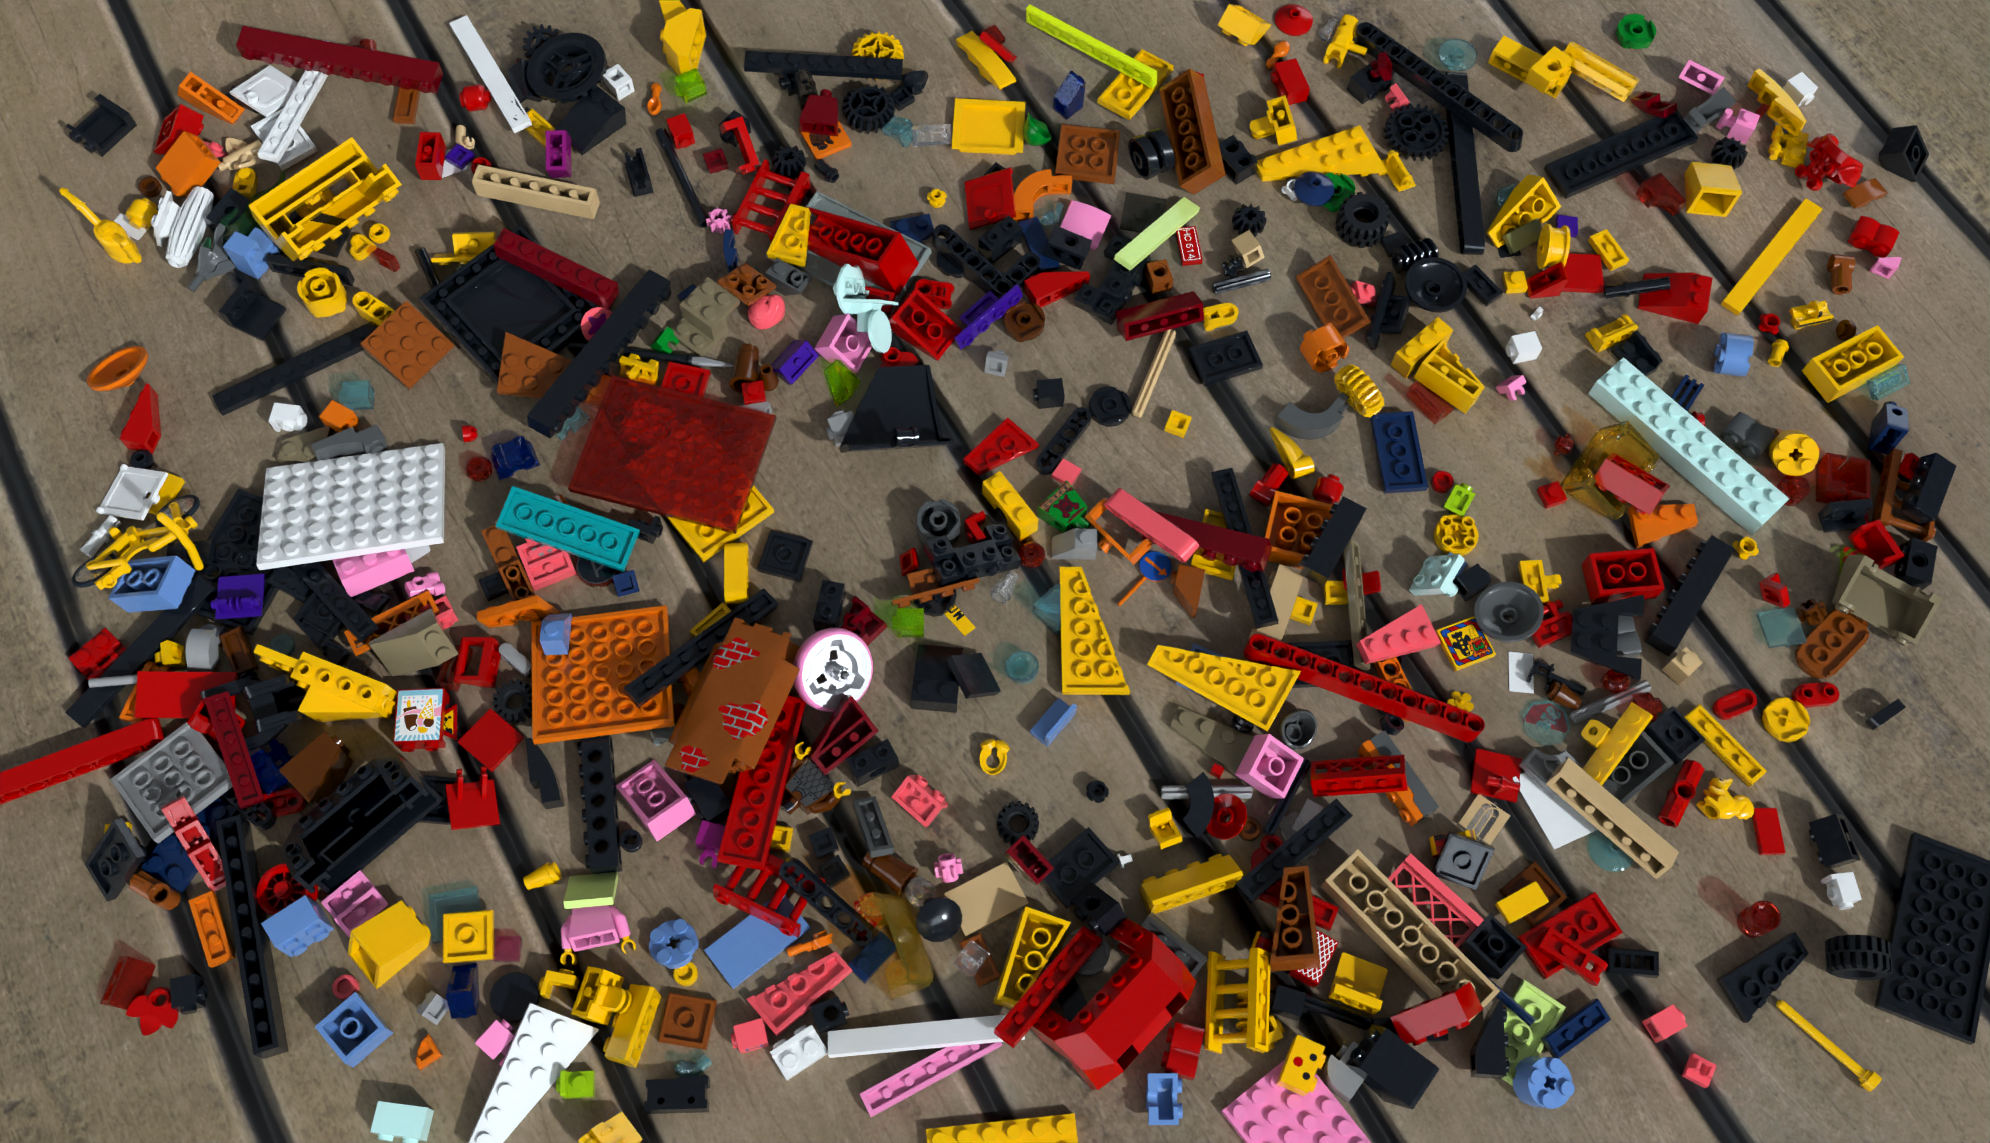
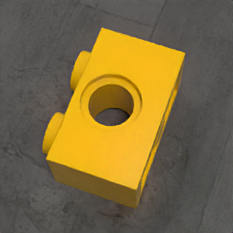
(1549, 70)

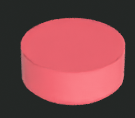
(345, 986)

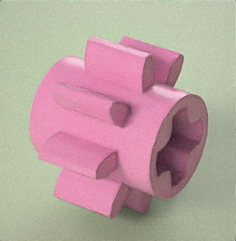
(719, 220)
(948, 867)

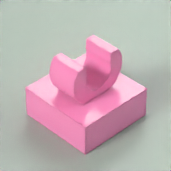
(1510, 385)

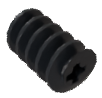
(1407, 255)

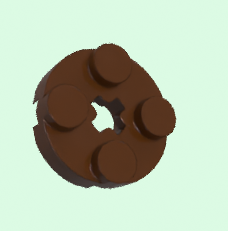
(1028, 331)

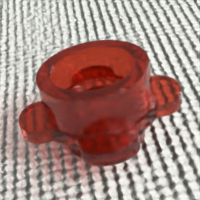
(1563, 444)

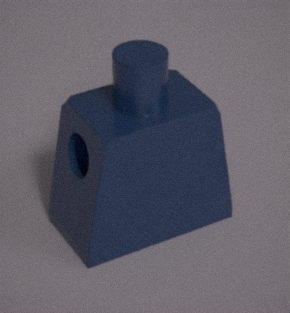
(1888, 428)

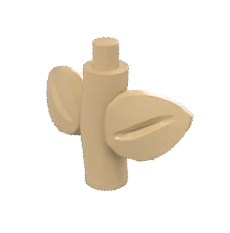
(239, 154)

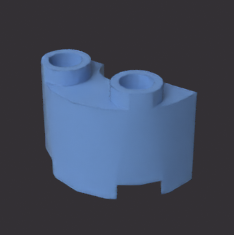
(1162, 1098)

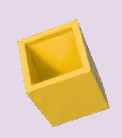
(1711, 189)
(387, 943)

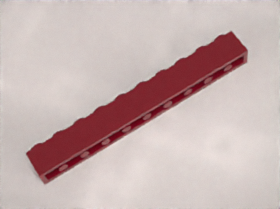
(339, 59)

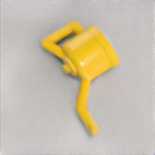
(109, 233)

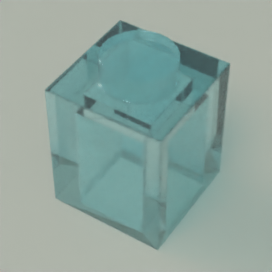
(357, 395)

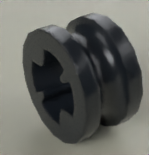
(633, 833)

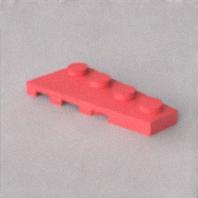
(1400, 637)
(789, 1000)

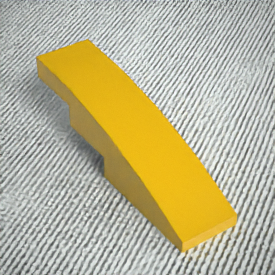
(986, 60)
(1782, 107)

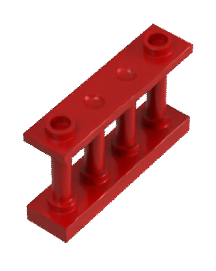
(799, 190)
(786, 925)

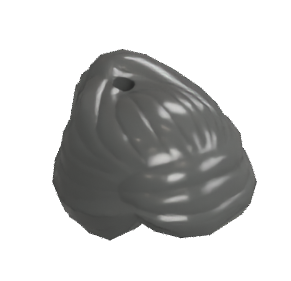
(1298, 729)

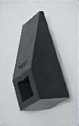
(1488, 1051)

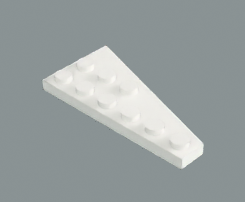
(537, 1054)

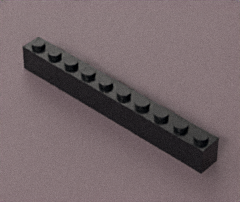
(599, 354)
(251, 939)

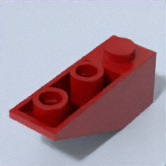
(143, 426)

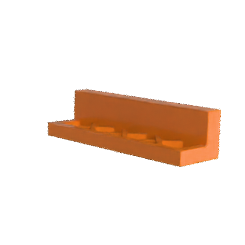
(393, 618)

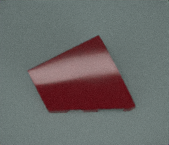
(863, 621)

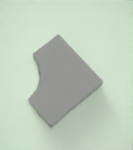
(1541, 766)

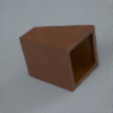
(318, 768)

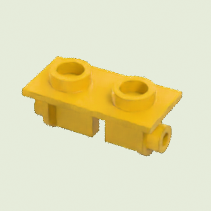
(1397, 172)

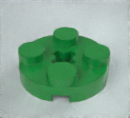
(1633, 40)
(1346, 188)

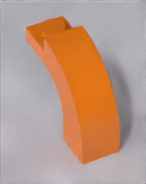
(1036, 186)

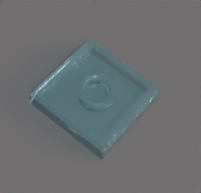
(450, 902)

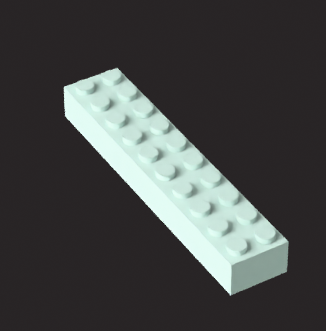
(1688, 446)

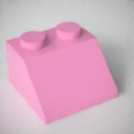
(844, 342)

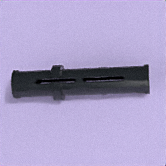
(1630, 288)

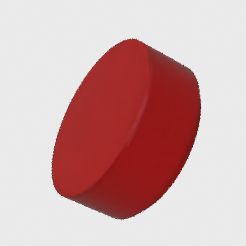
(1442, 481)

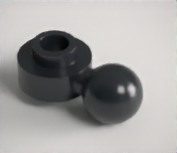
(1390, 723)

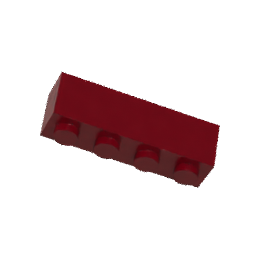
(1160, 315)

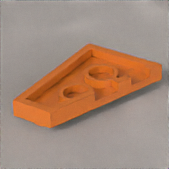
(1662, 522)
(508, 614)

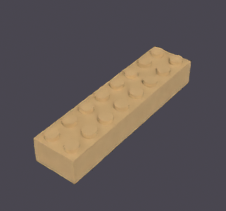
(1403, 930)

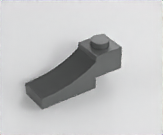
(349, 442)

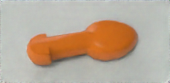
(1280, 50)
(654, 104)

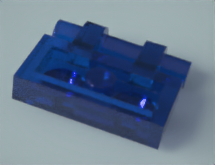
(265, 768)

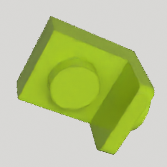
(1459, 499)
(576, 1084)

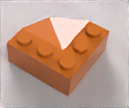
(1293, 526)

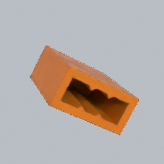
(187, 164)

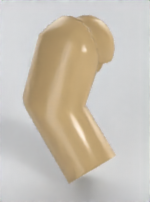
(461, 139)

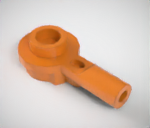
(820, 940)

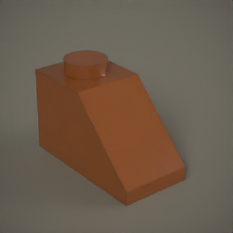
(1188, 587)

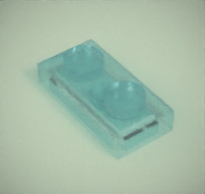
(1888, 382)

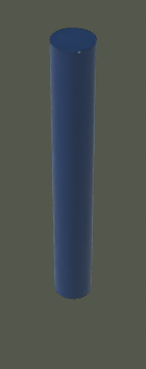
(1514, 1006)

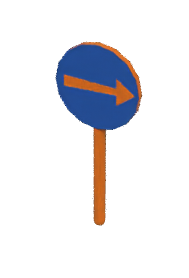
(1153, 567)

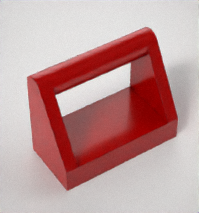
(488, 666)

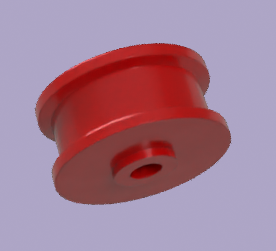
(279, 889)

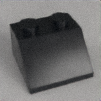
(1904, 152)

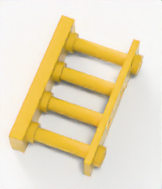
(1258, 1001)

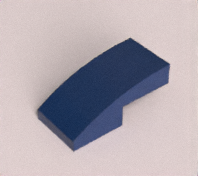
(730, 252)

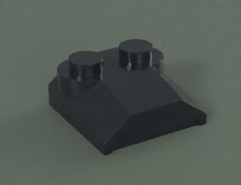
(1492, 948)

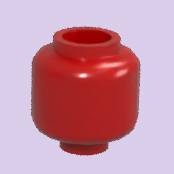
(475, 97)
(1328, 489)

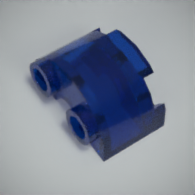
(513, 456)

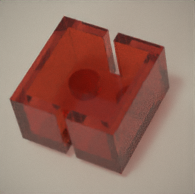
(1845, 484)

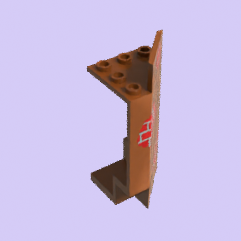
(734, 703)

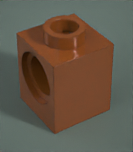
(1156, 283)

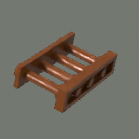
(1886, 499)

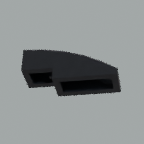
(543, 777)

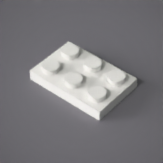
(297, 150)

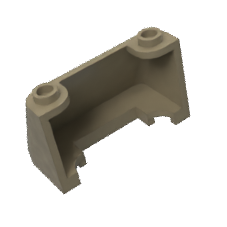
(1884, 600)

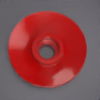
(1293, 20)
(1225, 806)

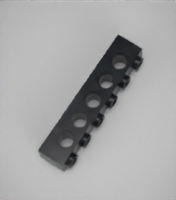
(610, 859)

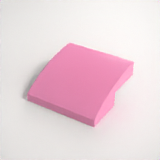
(1086, 221)
(354, 902)

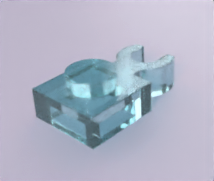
(574, 423)

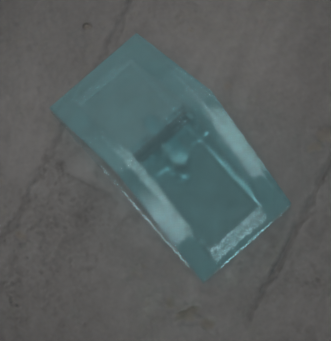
(1048, 609)

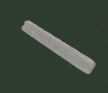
(1608, 702)
(1180, 791)

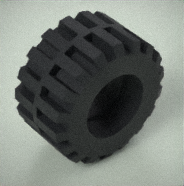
(1366, 207)
(1858, 957)

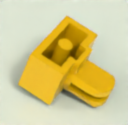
(1277, 122)
(601, 996)

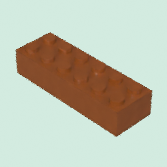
(1192, 131)

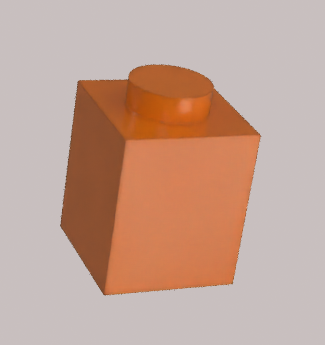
(339, 417)

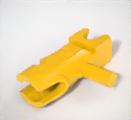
(1343, 41)

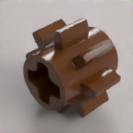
(1811, 611)

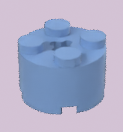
(1733, 354)
(1543, 1082)

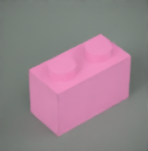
(1701, 77)

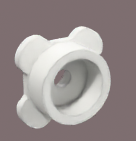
(1288, 189)

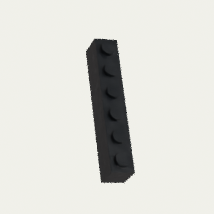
(1689, 595)

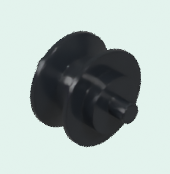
(1232, 266)

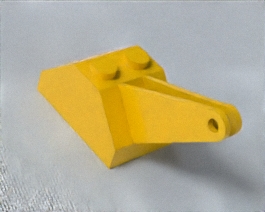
(682, 35)

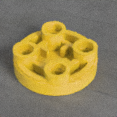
(1456, 534)

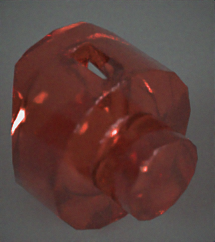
(1795, 488)
(1648, 702)

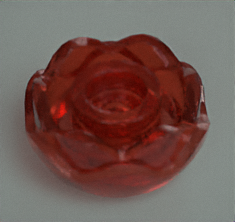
(478, 474)
(1031, 560)
(1615, 681)

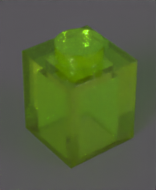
(690, 86)
(909, 622)

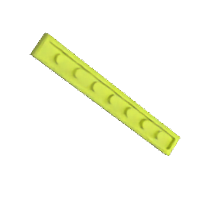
(1091, 46)

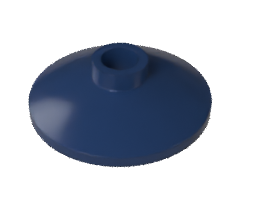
(1312, 194)

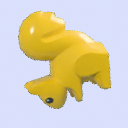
(1722, 805)

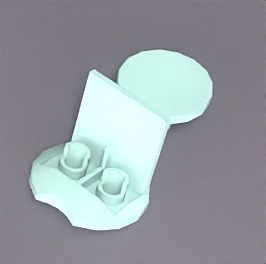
(852, 300)

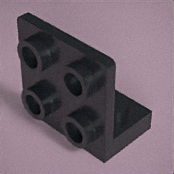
(251, 312)

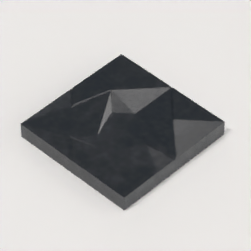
(499, 297)

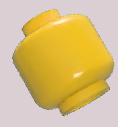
(141, 213)

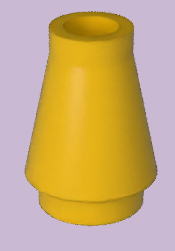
(543, 876)

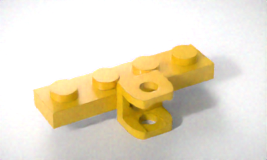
(1614, 742)

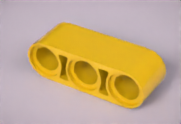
(371, 308)
(736, 573)

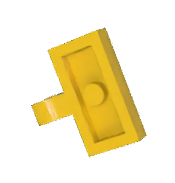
(1533, 576)

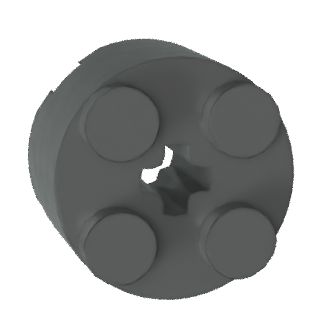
(932, 515)

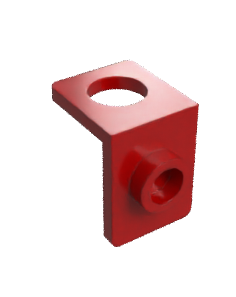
(1370, 581)

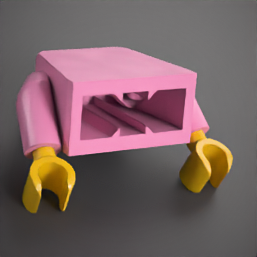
(593, 928)

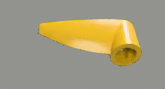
(1292, 456)

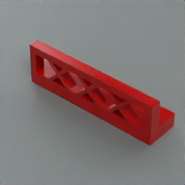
(1358, 779)

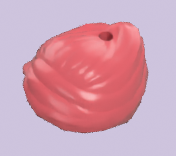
(766, 311)

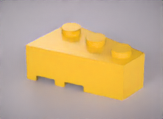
(1449, 378)

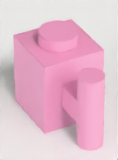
(1740, 126)
(496, 1039)

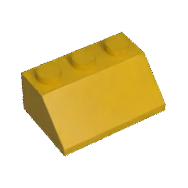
(633, 1026)

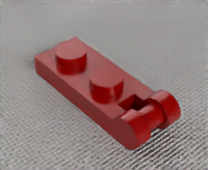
(1572, 956)

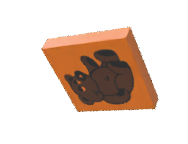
(826, 145)

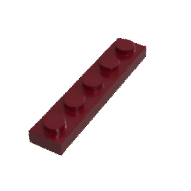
(234, 750)

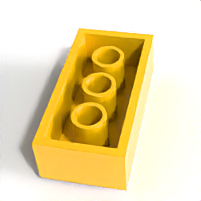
(1852, 363)

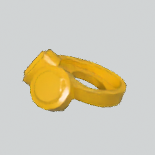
(1002, 749)

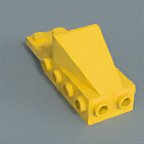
(332, 689)

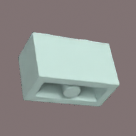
(401, 1121)

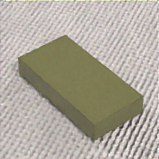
(1523, 236)

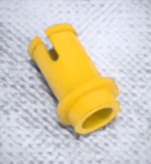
(1779, 348)

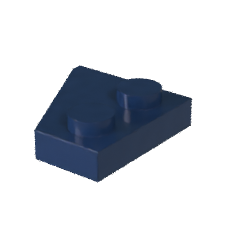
(917, 227)

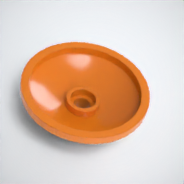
(118, 369)

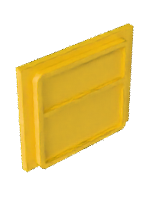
(988, 126)

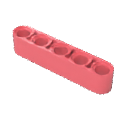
(1151, 525)

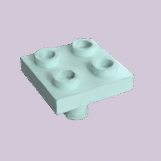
(1437, 576)

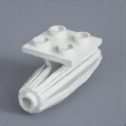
(182, 224)

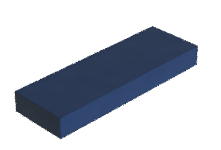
(1036, 242)
(1575, 1028)

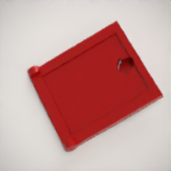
(990, 198)

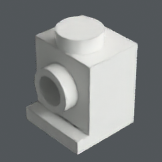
(618, 82)
(287, 417)
(1842, 890)

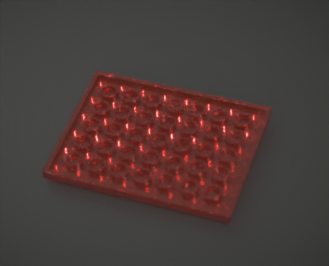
(673, 454)

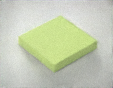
(591, 890)

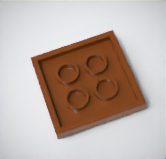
(1088, 153)
(407, 345)

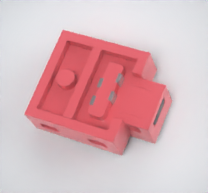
(545, 564)

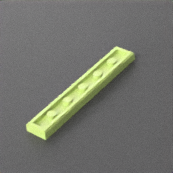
(1156, 233)

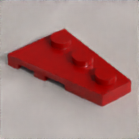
(1000, 447)

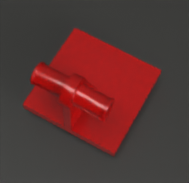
(1494, 775)

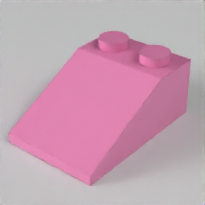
(656, 800)

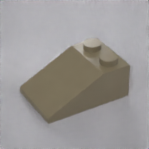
(415, 645)

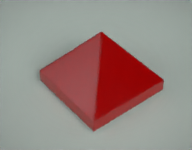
(909, 561)

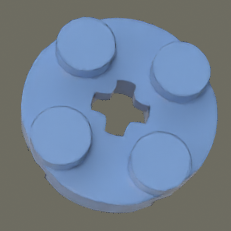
(669, 931)

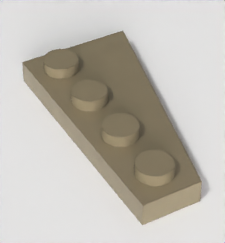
(1215, 739)

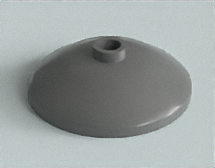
(1511, 601)

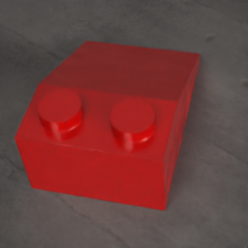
(1684, 301)
(923, 325)

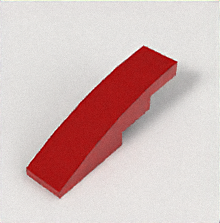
(196, 842)

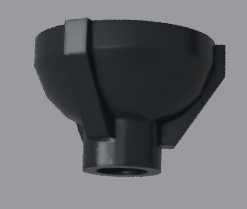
(915, 81)

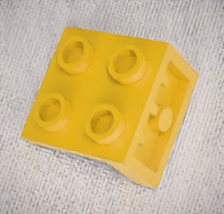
(1358, 983)

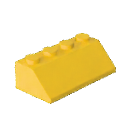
(1189, 884)

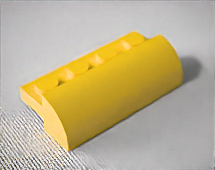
(1600, 72)

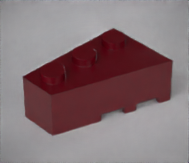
(841, 735)

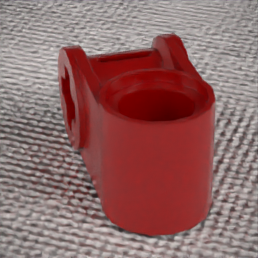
(935, 292)

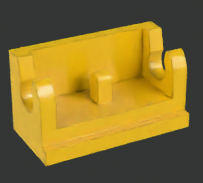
(1611, 334)

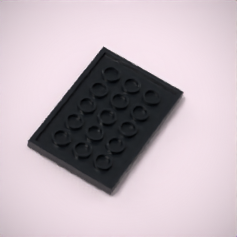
(236, 555)

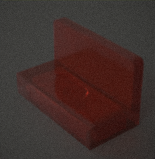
(1429, 402)
(127, 982)

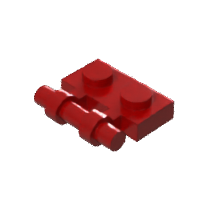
(1554, 628)
(95, 652)

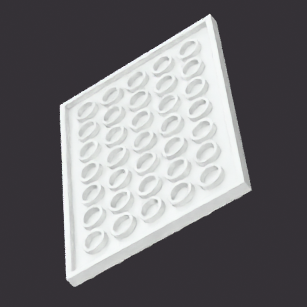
(352, 506)

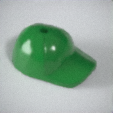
(1035, 132)

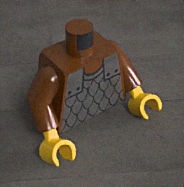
(809, 786)

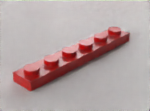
(1047, 987)

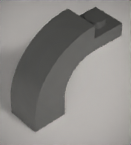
(1710, 110)
(1311, 425)

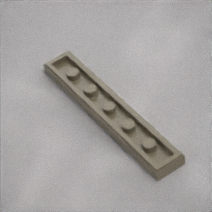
(1355, 600)

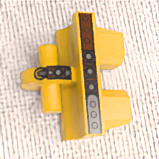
(1810, 314)

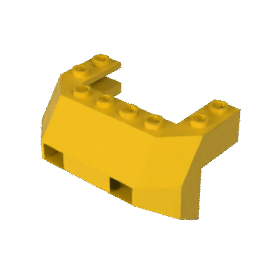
(310, 196)

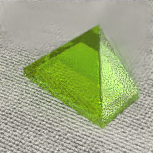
(840, 381)

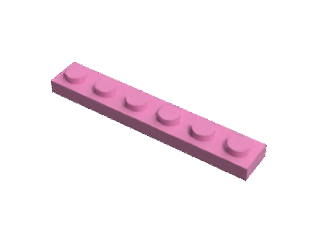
(922, 1075)

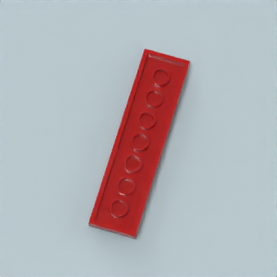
(760, 794)

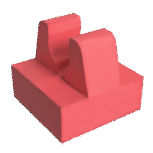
(1397, 95)
(1699, 1070)

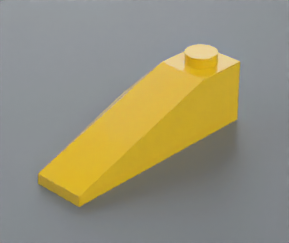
(1527, 201)

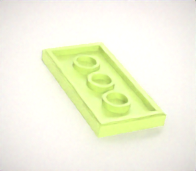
(1526, 1040)

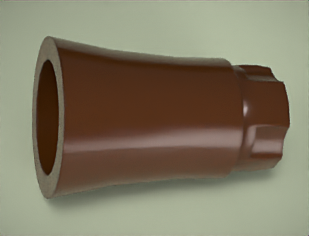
(745, 367)
(891, 871)

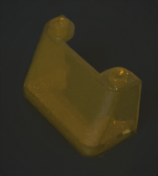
(1616, 438)
(913, 968)

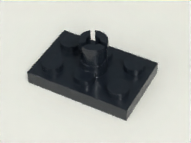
(115, 859)

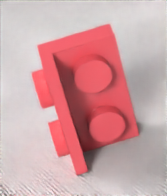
(920, 799)

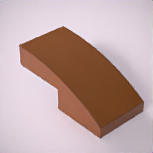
(1864, 193)

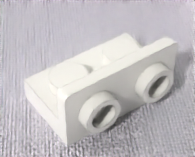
(799, 1051)

